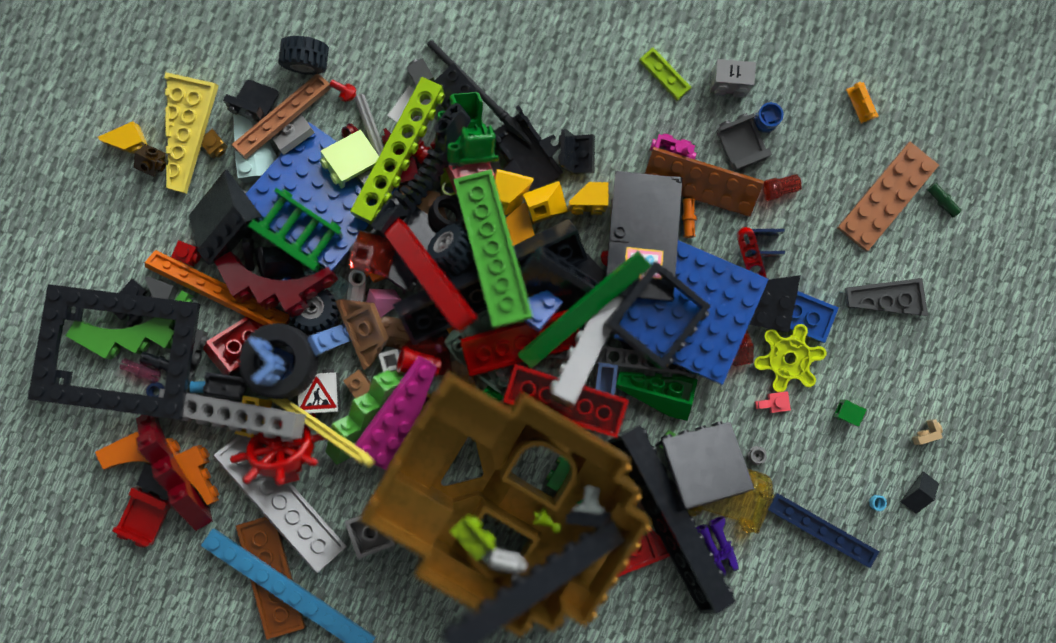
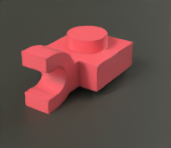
(776, 402)

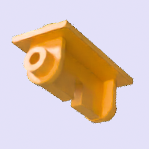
(862, 102)

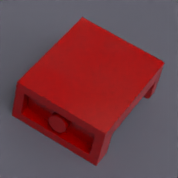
(142, 518)

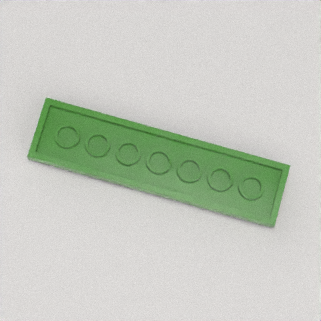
(493, 249)

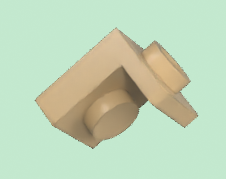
(925, 436)

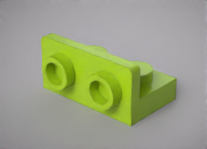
(473, 537)

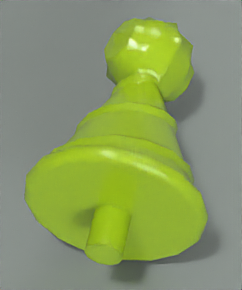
(542, 518)

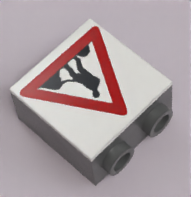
(322, 394)

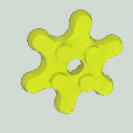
(799, 367)

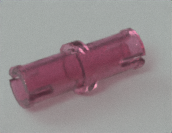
(140, 370)

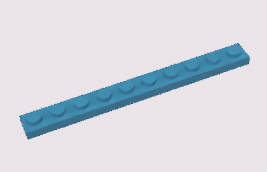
(285, 589)

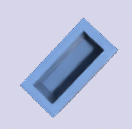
(606, 377)

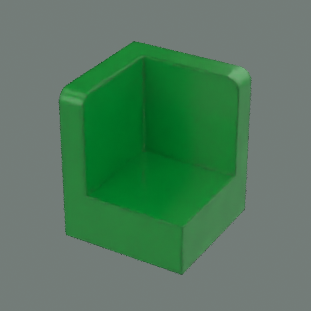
(849, 412)

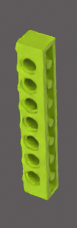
(424, 90)

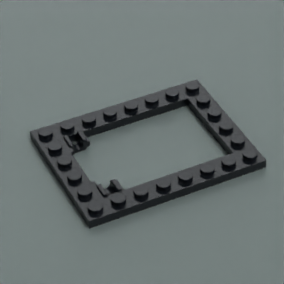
(58, 308)

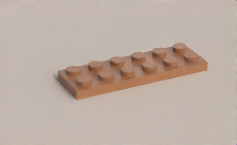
(888, 196)

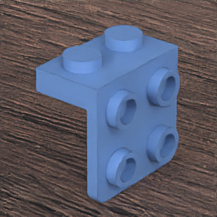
(273, 370)

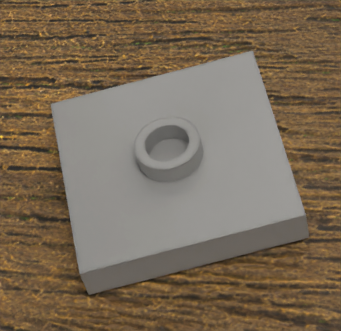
(293, 134)

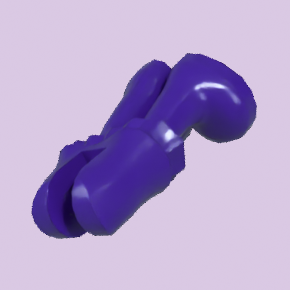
(725, 549)

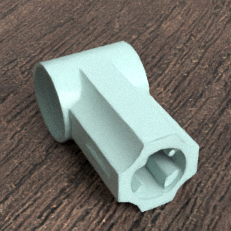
(357, 291)

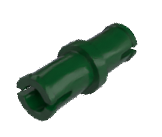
(944, 199)

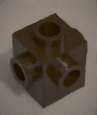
(149, 160)

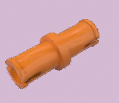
(689, 218)

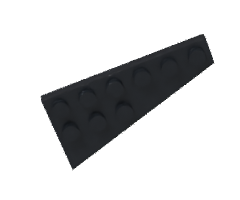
(777, 304)

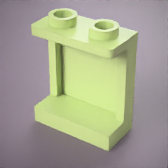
(348, 158)

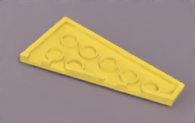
(186, 122)

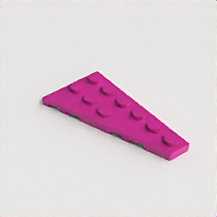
(397, 414)

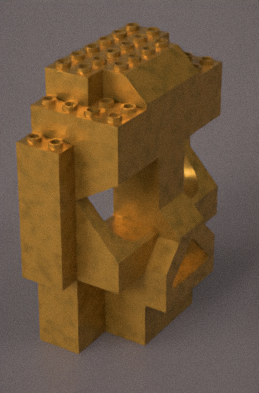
(420, 510)

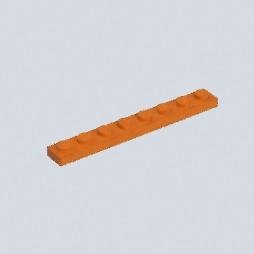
(212, 289)

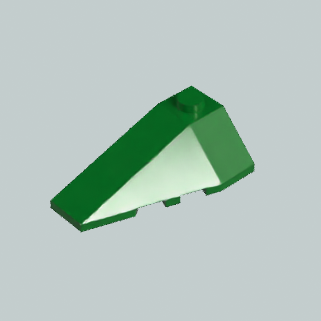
(666, 394)

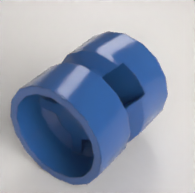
(768, 117)

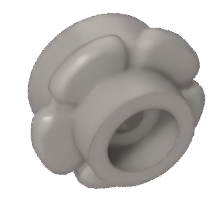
(752, 455)

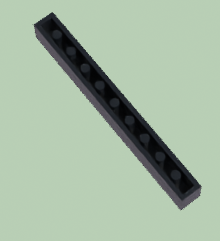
(533, 587)

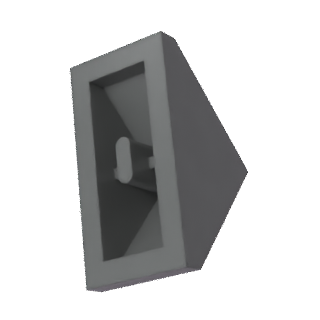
(160, 289)

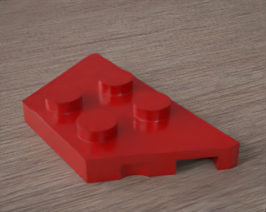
(649, 551)

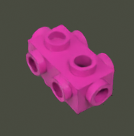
(680, 147)

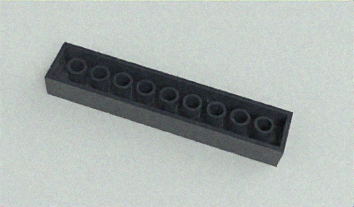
(424, 318)
(675, 528)

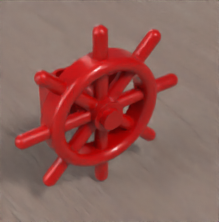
(282, 457)

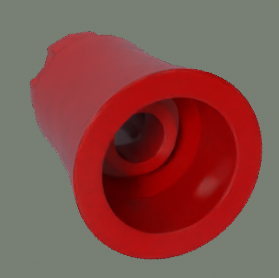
(408, 357)

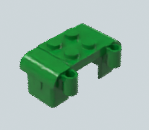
(475, 142)

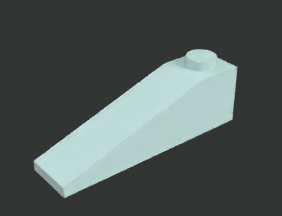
(259, 161)

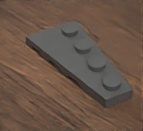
(894, 297)

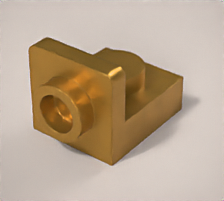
(214, 144)

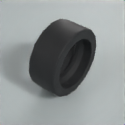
(448, 202)

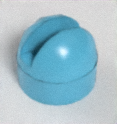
(877, 503)

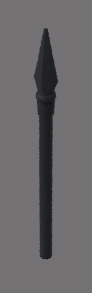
(510, 122)

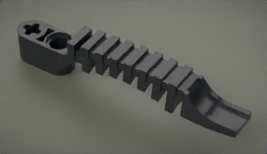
(447, 131)

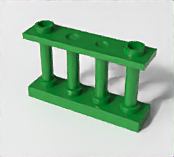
(294, 249)

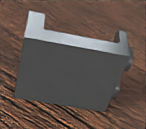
(742, 142)

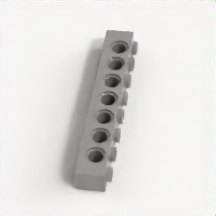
(291, 422)

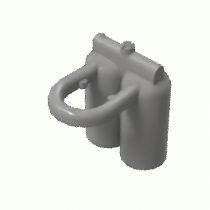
(507, 562)

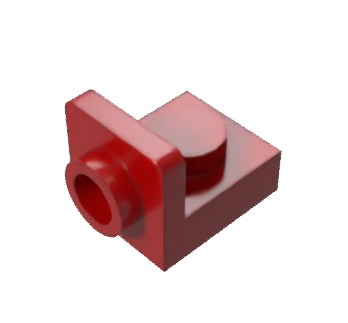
(186, 253)

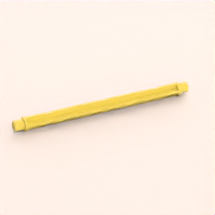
(326, 432)

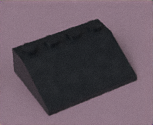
(222, 218)

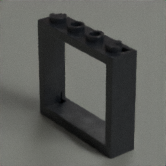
(689, 330)

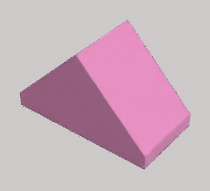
(383, 299)

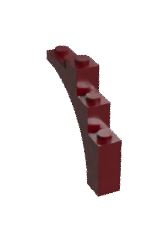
(268, 292)
(169, 474)

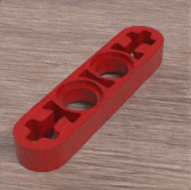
(755, 260)

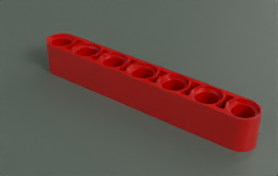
(430, 275)

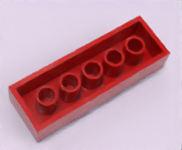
(592, 410)

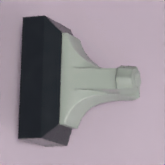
(589, 512)

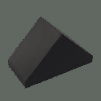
(921, 493)

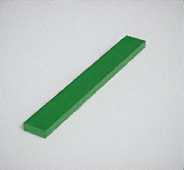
(584, 309)

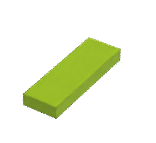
(665, 73)

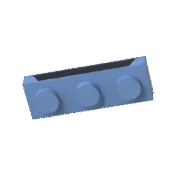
(329, 339)

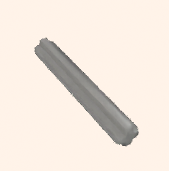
(369, 123)

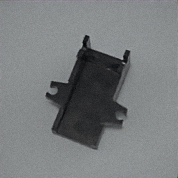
(528, 159)

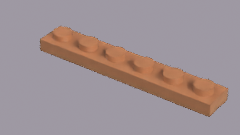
(281, 116)

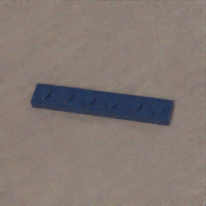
(823, 530)

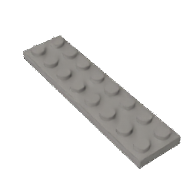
(284, 509)

